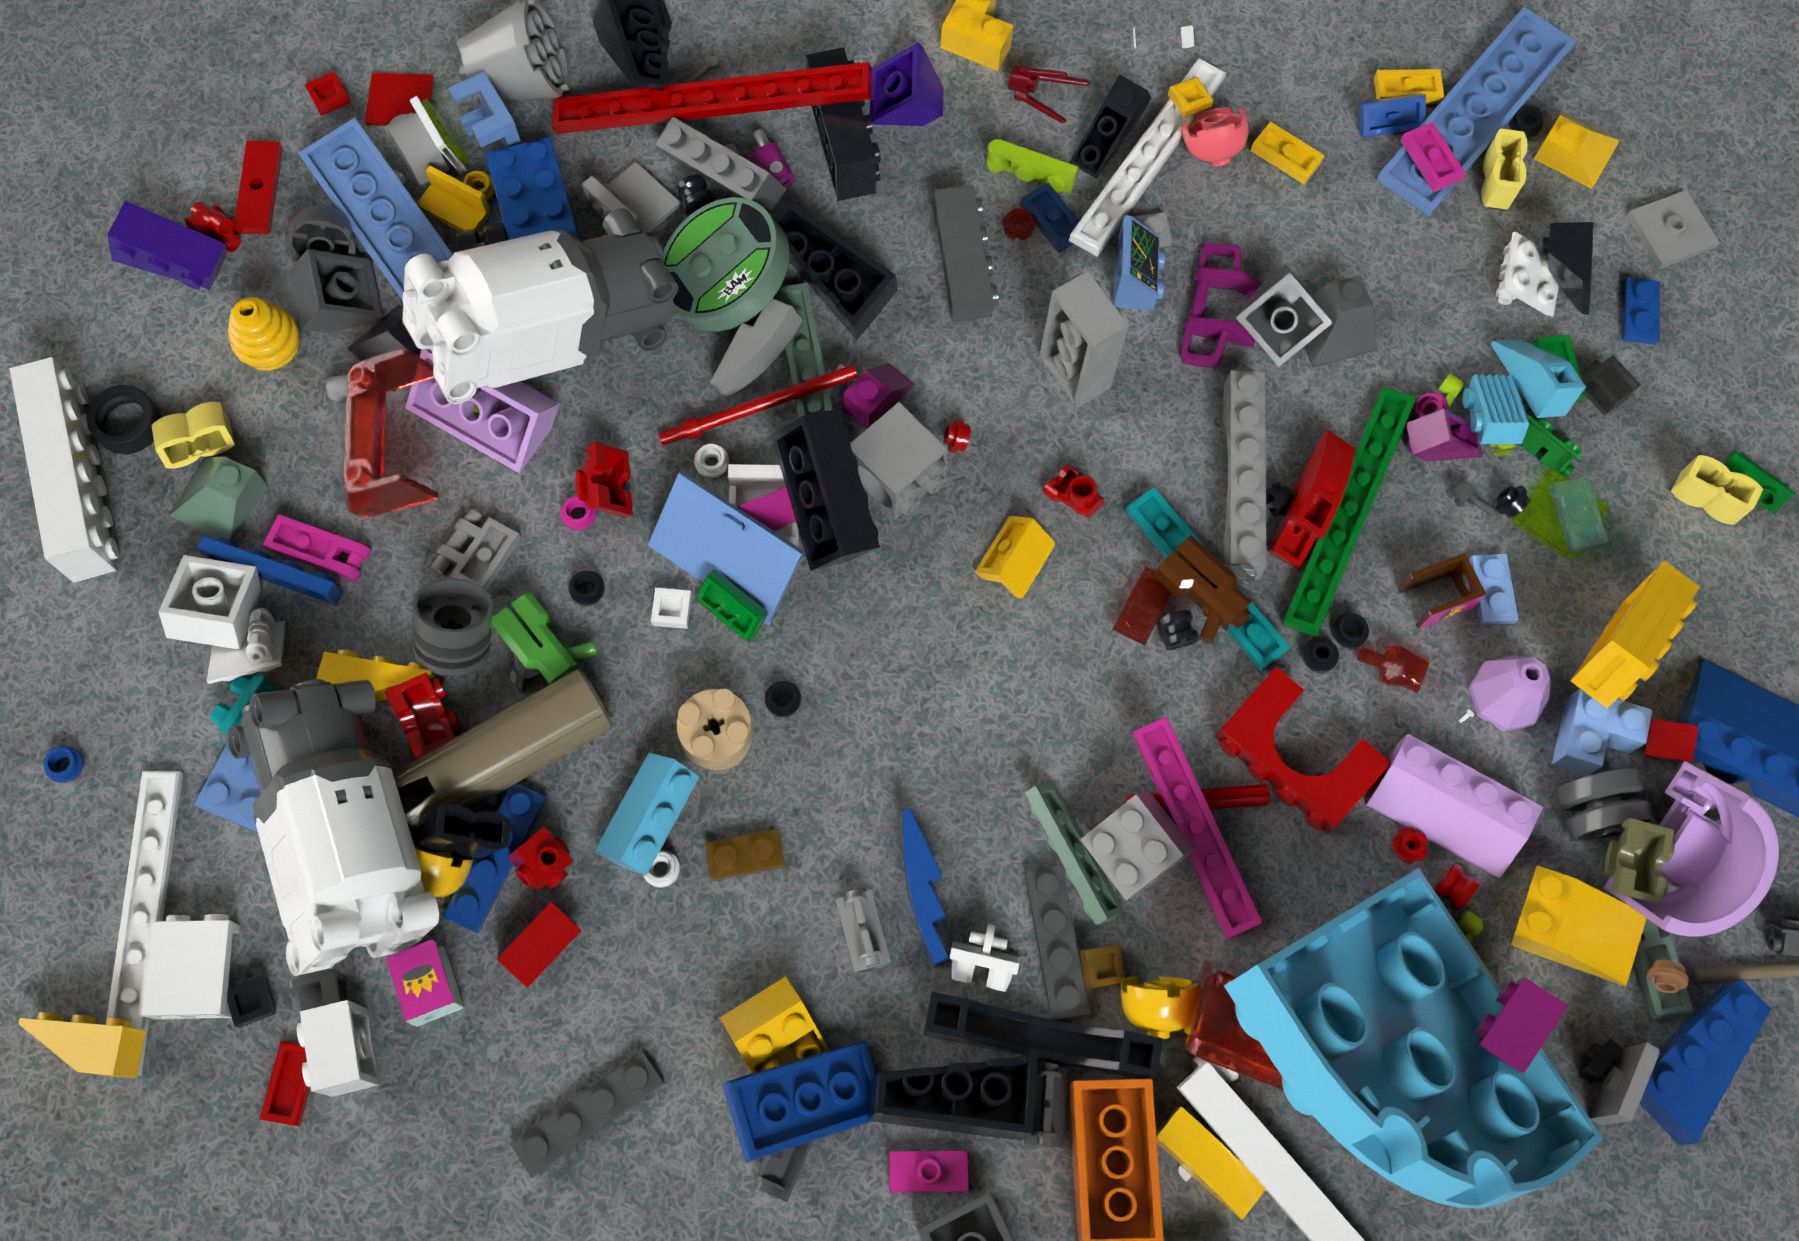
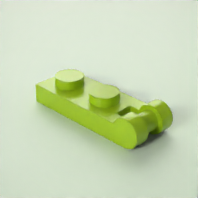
(1031, 165)

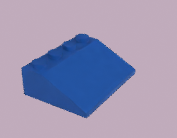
(1745, 734)

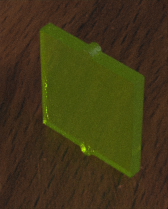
(446, 132)

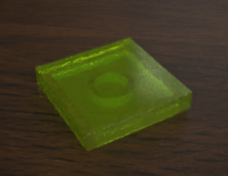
(1541, 517)

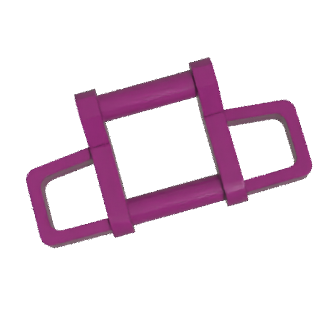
(1214, 328)

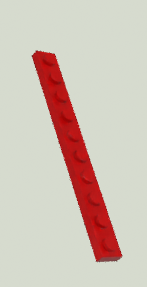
(713, 98)

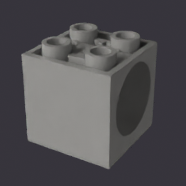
(899, 461)

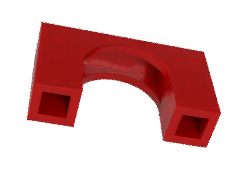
(1322, 798)

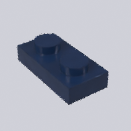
(1051, 216)

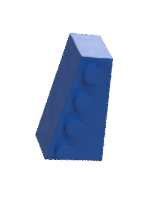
(1702, 1060)

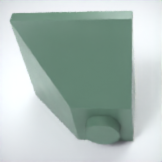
(219, 497)

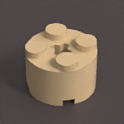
(730, 715)

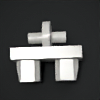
(1001, 964)

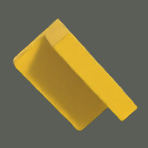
(453, 202)
(1016, 555)

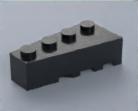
(960, 1098)

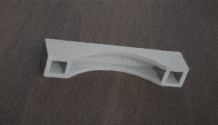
(1246, 450)

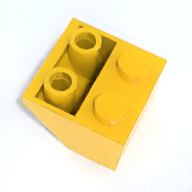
(773, 1028)

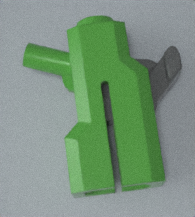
(542, 652)

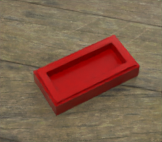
(286, 1089)

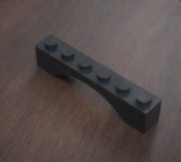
(1054, 1041)

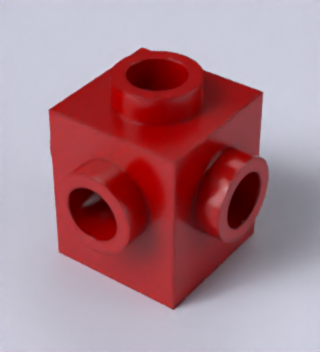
(529, 859)

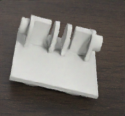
(1527, 276)
(258, 653)

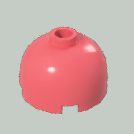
(1216, 135)

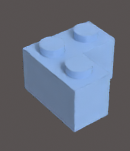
(1591, 727)

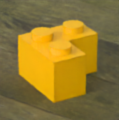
(976, 34)

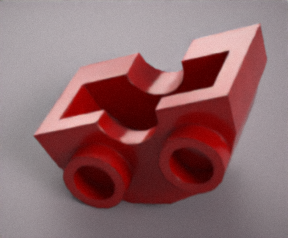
(604, 479)
(423, 713)

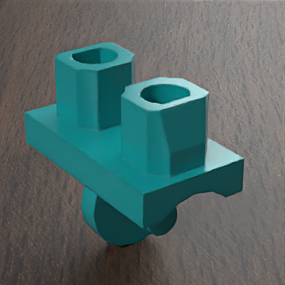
(244, 687)

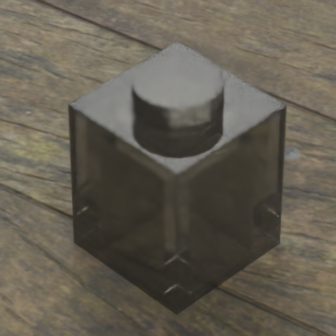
(1608, 384)

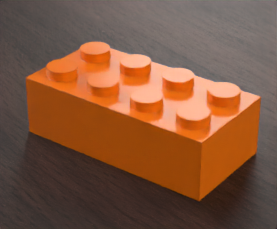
(1115, 1160)

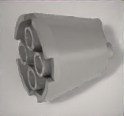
(517, 53)

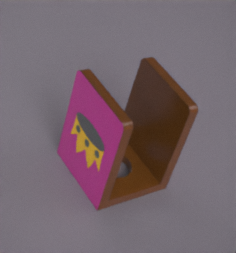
(1456, 567)

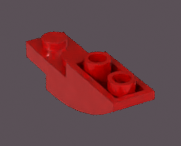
(1316, 502)

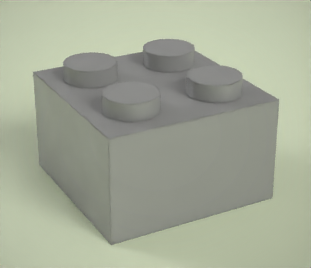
(1137, 844)

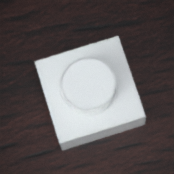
(671, 608)

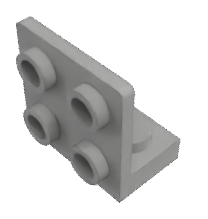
(634, 191)

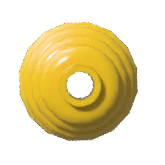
(262, 334)

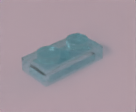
(1579, 514)

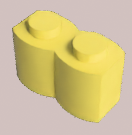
(1504, 169)
(186, 437)
(1718, 491)

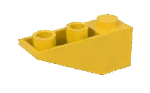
(380, 671)
(88, 1046)

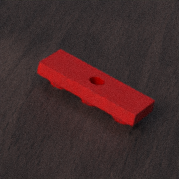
(259, 170)

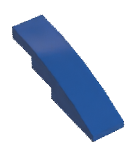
(921, 874)

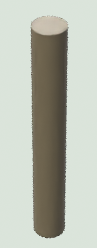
(1746, 972)

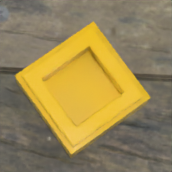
(1190, 97)

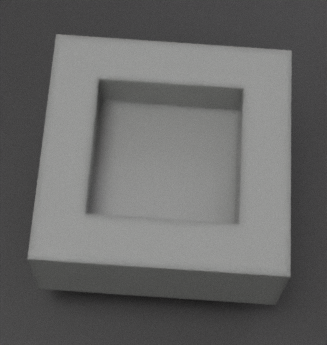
(1159, 224)

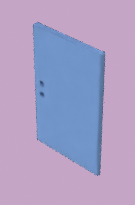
(707, 534)

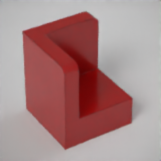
(1671, 741)

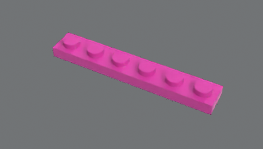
(1194, 819)

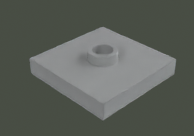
(1672, 229)
(1625, 1084)

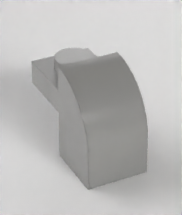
(415, 146)

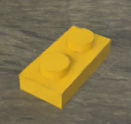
(1405, 82)
(1287, 153)

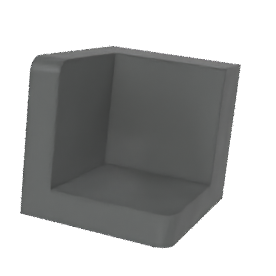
(320, 989)

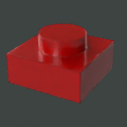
(327, 93)

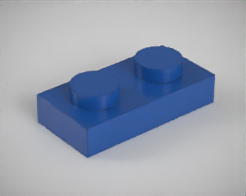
(1392, 114)
(1641, 311)

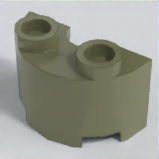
(1638, 860)

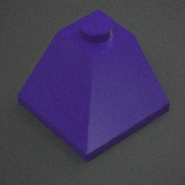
(906, 90)

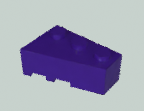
(165, 247)

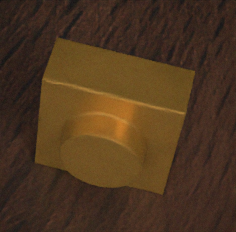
(1102, 966)

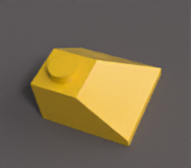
(1576, 149)

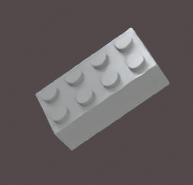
(1083, 338)

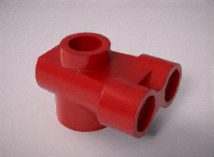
(214, 223)
(1075, 491)

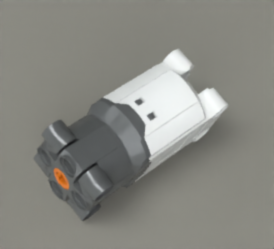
(536, 304)
(331, 825)

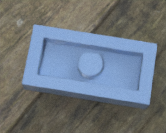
(1495, 577)

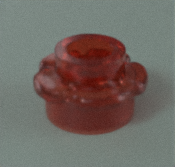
(1022, 217)

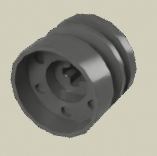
(452, 626)

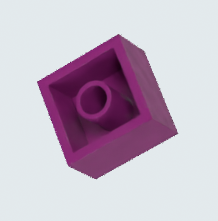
(1520, 1023)

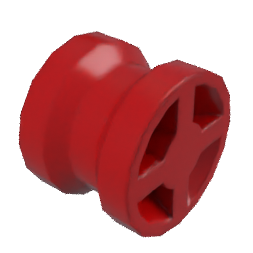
(1457, 886)

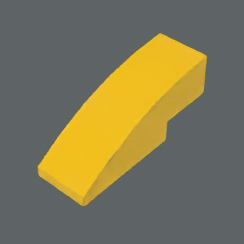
(1209, 1162)

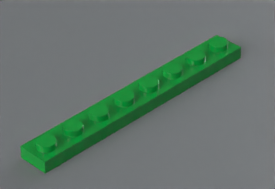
(1335, 550)

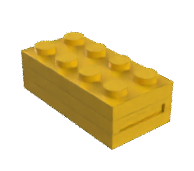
(1637, 635)

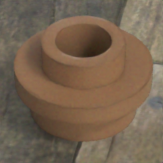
(1667, 976)

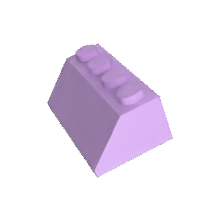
(510, 420)
(1454, 805)

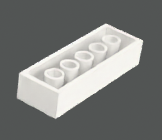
(63, 470)

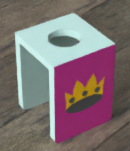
(424, 983)

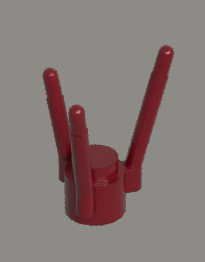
(1027, 79)

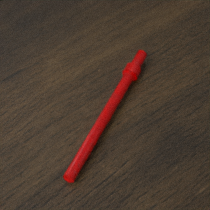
(695, 427)

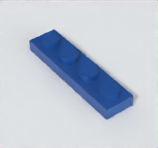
(283, 574)
(487, 875)

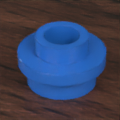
(53, 760)

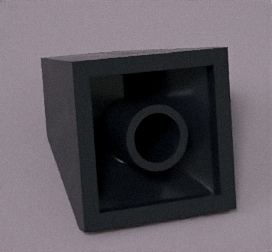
(1571, 260)
(385, 337)

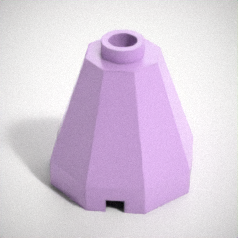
(1510, 691)

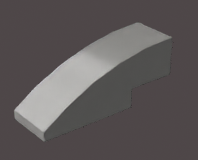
(756, 347)

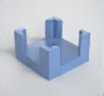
(489, 121)

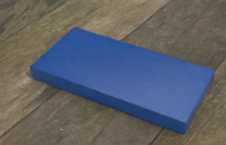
(801, 1100)

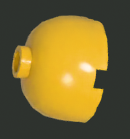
(441, 871)
(1158, 1004)

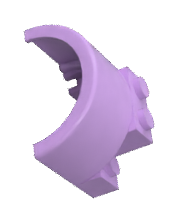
(1715, 866)

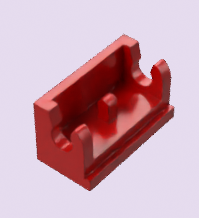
(539, 944)

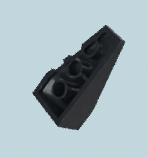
(636, 39)

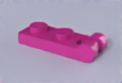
(316, 547)

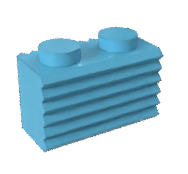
(1495, 409)

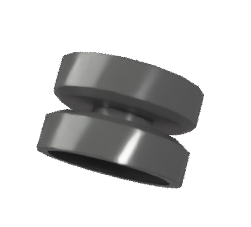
(1603, 803)

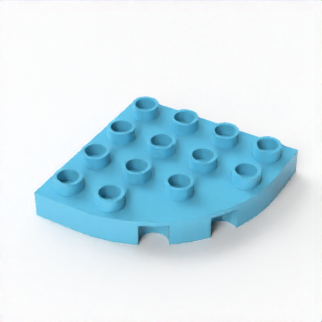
(1383, 1051)

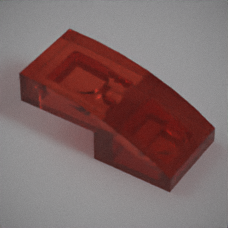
(1143, 608)

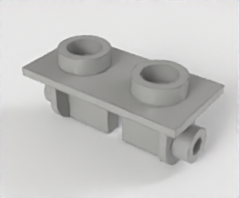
(863, 930)

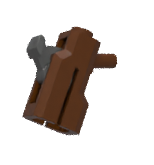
(1209, 585)

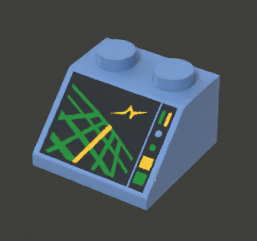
(1138, 266)

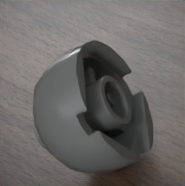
(319, 229)

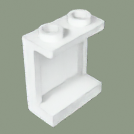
(755, 481)
(188, 968)

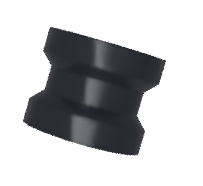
(693, 193)
(1178, 630)

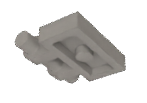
(485, 554)

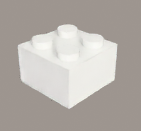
(210, 602)
(337, 1048)

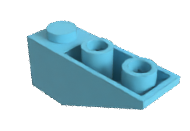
(1543, 378)

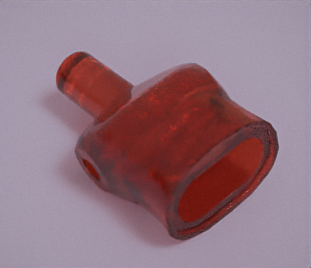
(1397, 666)

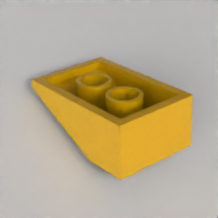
(1578, 926)

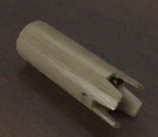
(506, 747)

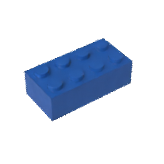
(530, 189)

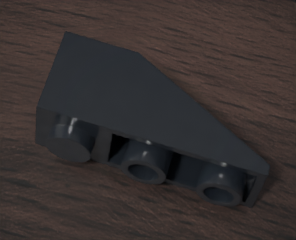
(1111, 126)

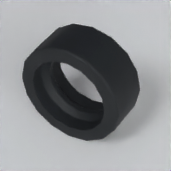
(110, 399)

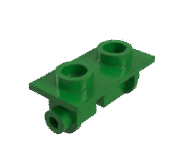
(1559, 452)
(1774, 491)

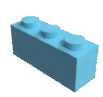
(647, 813)

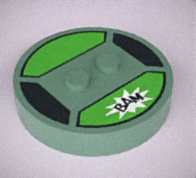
(726, 263)

